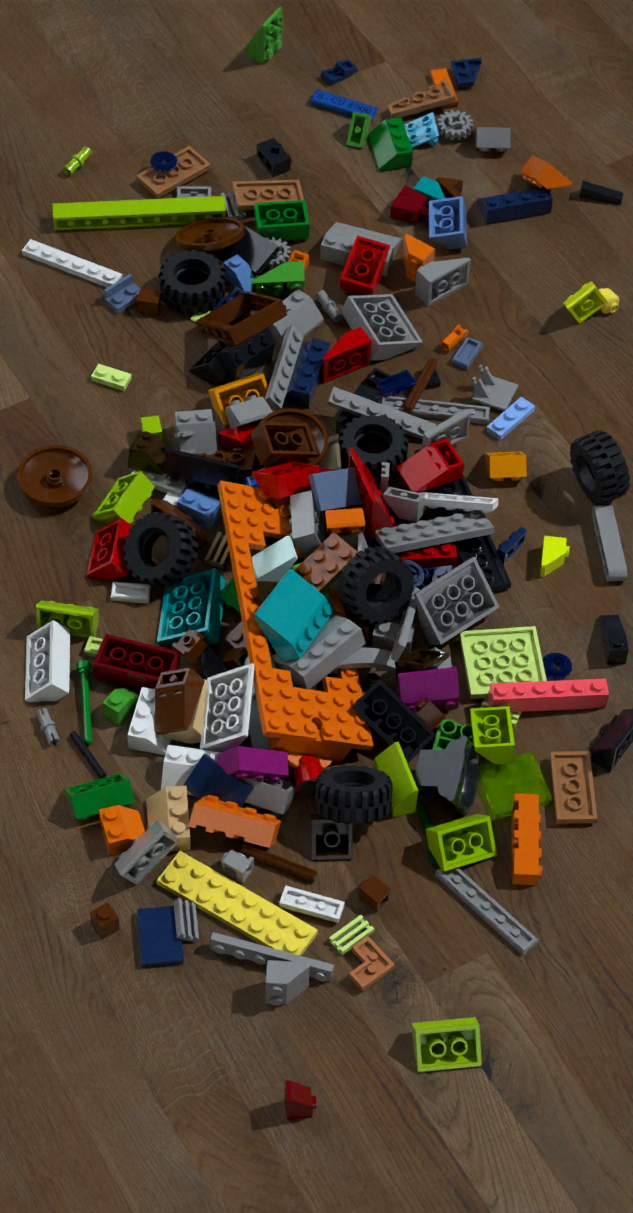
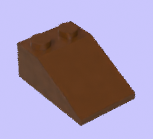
(282, 442)

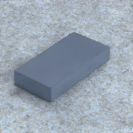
(467, 353)

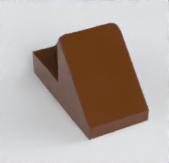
(450, 187)

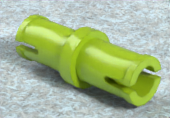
(77, 161)

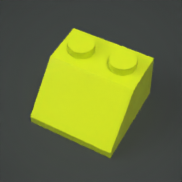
(585, 302)

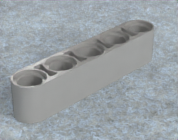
(609, 543)

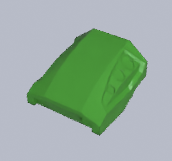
(450, 731)

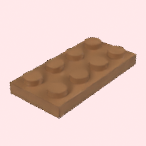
(189, 166)
(251, 192)
(573, 787)

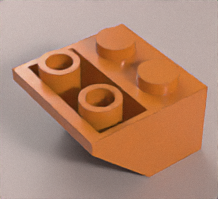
(344, 521)

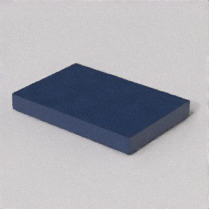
(211, 779)
(159, 937)

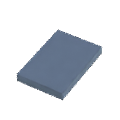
(335, 489)

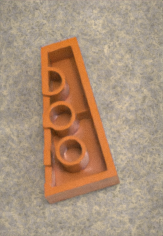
(235, 821)
(526, 839)

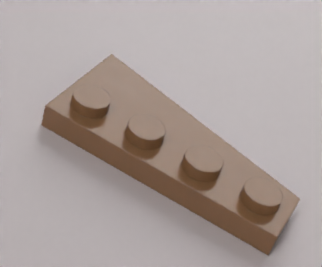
(427, 100)

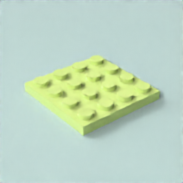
(500, 657)

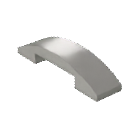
(368, 657)

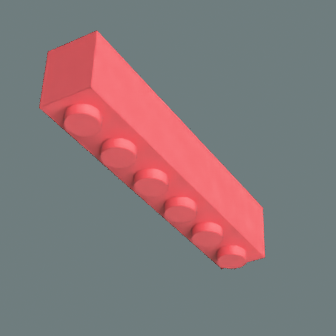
(549, 695)

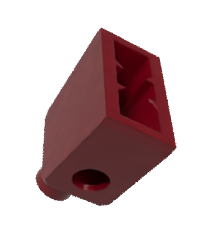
(409, 206)

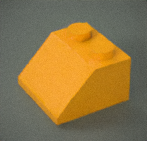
(505, 465)

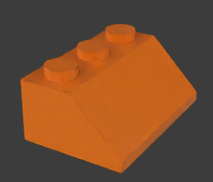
(543, 174)

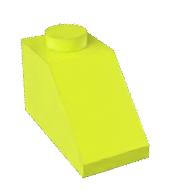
(553, 554)

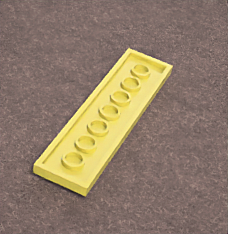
(236, 905)

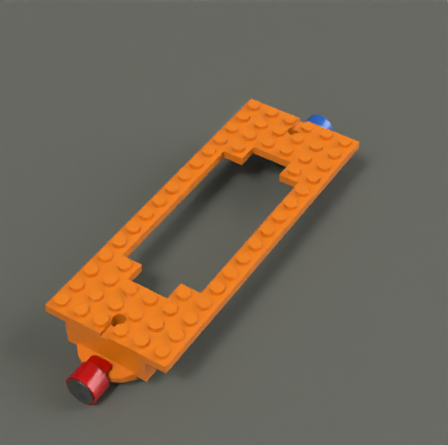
(299, 721)

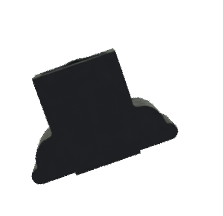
(450, 773)

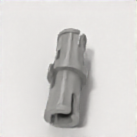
(329, 306)
(48, 727)

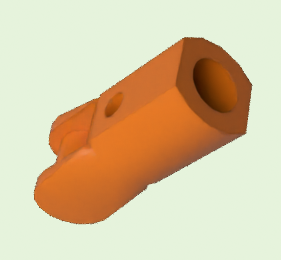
(453, 338)

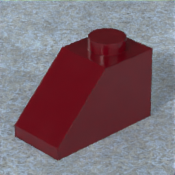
(298, 1101)

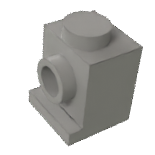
(237, 865)

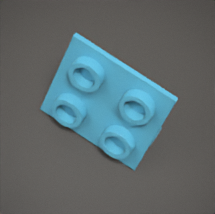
(422, 130)

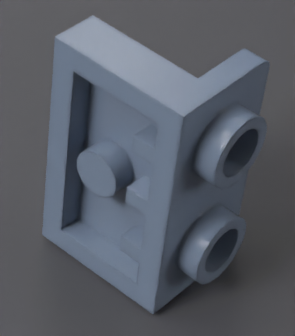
(121, 294)

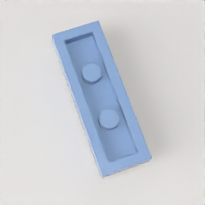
(510, 418)

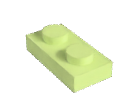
(111, 377)

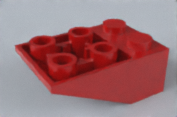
(432, 467)

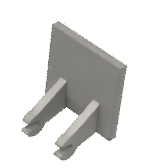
(493, 390)
(197, 438)

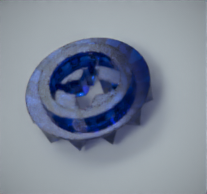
(157, 159)
(558, 660)

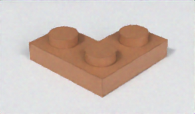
(374, 965)

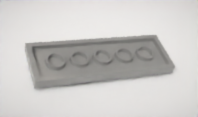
(434, 531)

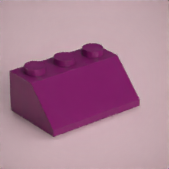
(436, 684)
(254, 763)

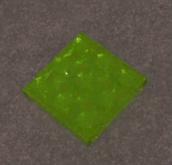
(504, 780)

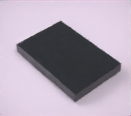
(253, 250)

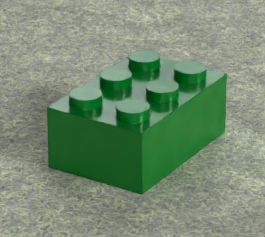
(282, 220)

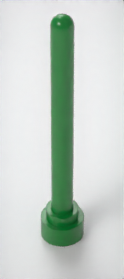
(84, 669)

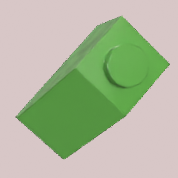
(358, 129)
(119, 704)

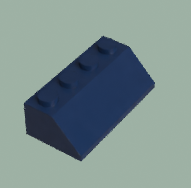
(515, 205)
(307, 373)

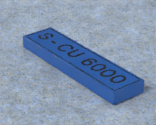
(341, 104)

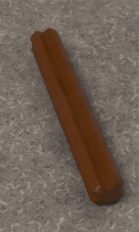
(420, 385)
(279, 862)

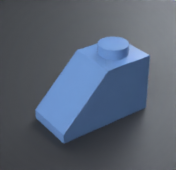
(239, 273)

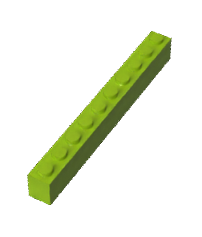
(136, 212)

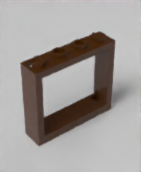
(216, 327)

